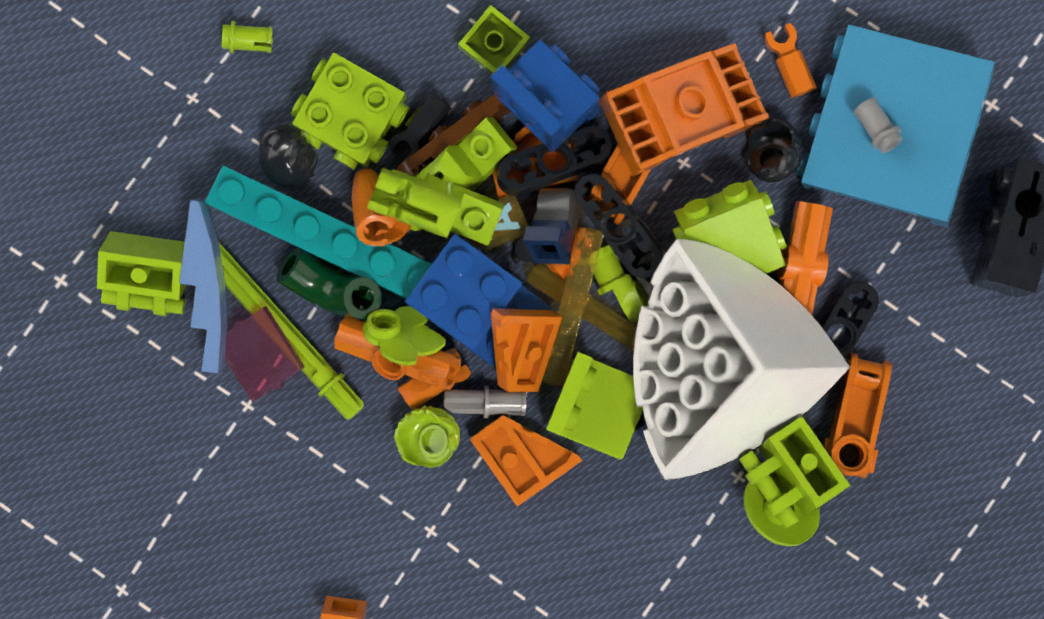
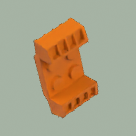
(682, 108)

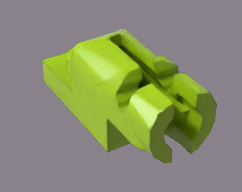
(473, 158)
(435, 205)

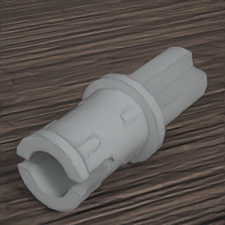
(485, 402)

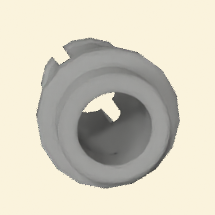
(879, 127)

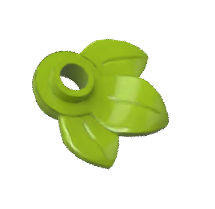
(401, 335)

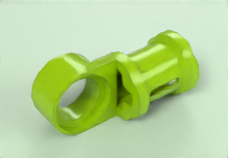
(612, 277)

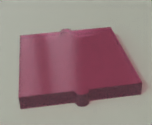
(260, 354)

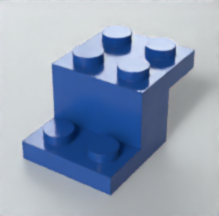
(547, 94)
(462, 292)

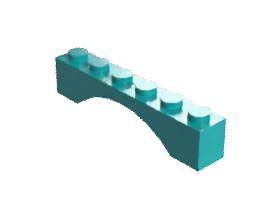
(314, 232)

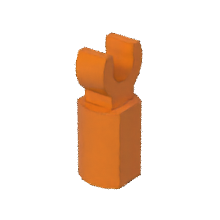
(791, 63)
(418, 392)

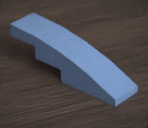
(204, 269)

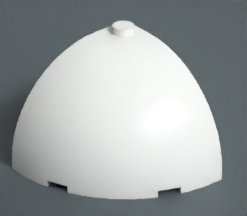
(723, 359)

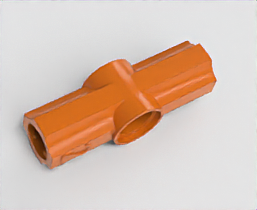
(805, 252)
(435, 369)

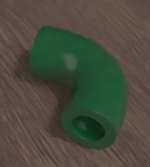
(327, 287)

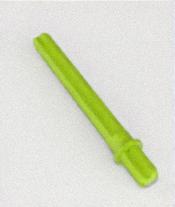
(316, 368)

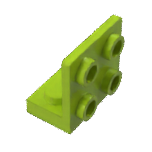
(596, 407)

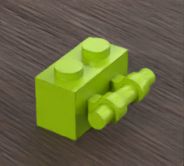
(141, 273)
(800, 466)

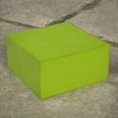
(494, 41)

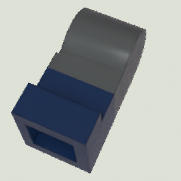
(554, 225)

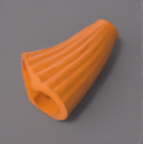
(371, 226)

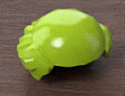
(427, 436)

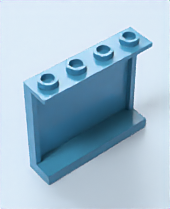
(921, 89)

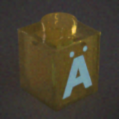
(509, 227)

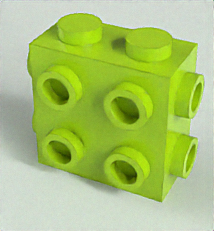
(349, 112)
(736, 223)

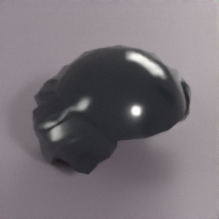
(774, 151)
(287, 157)

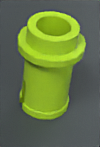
(247, 38)

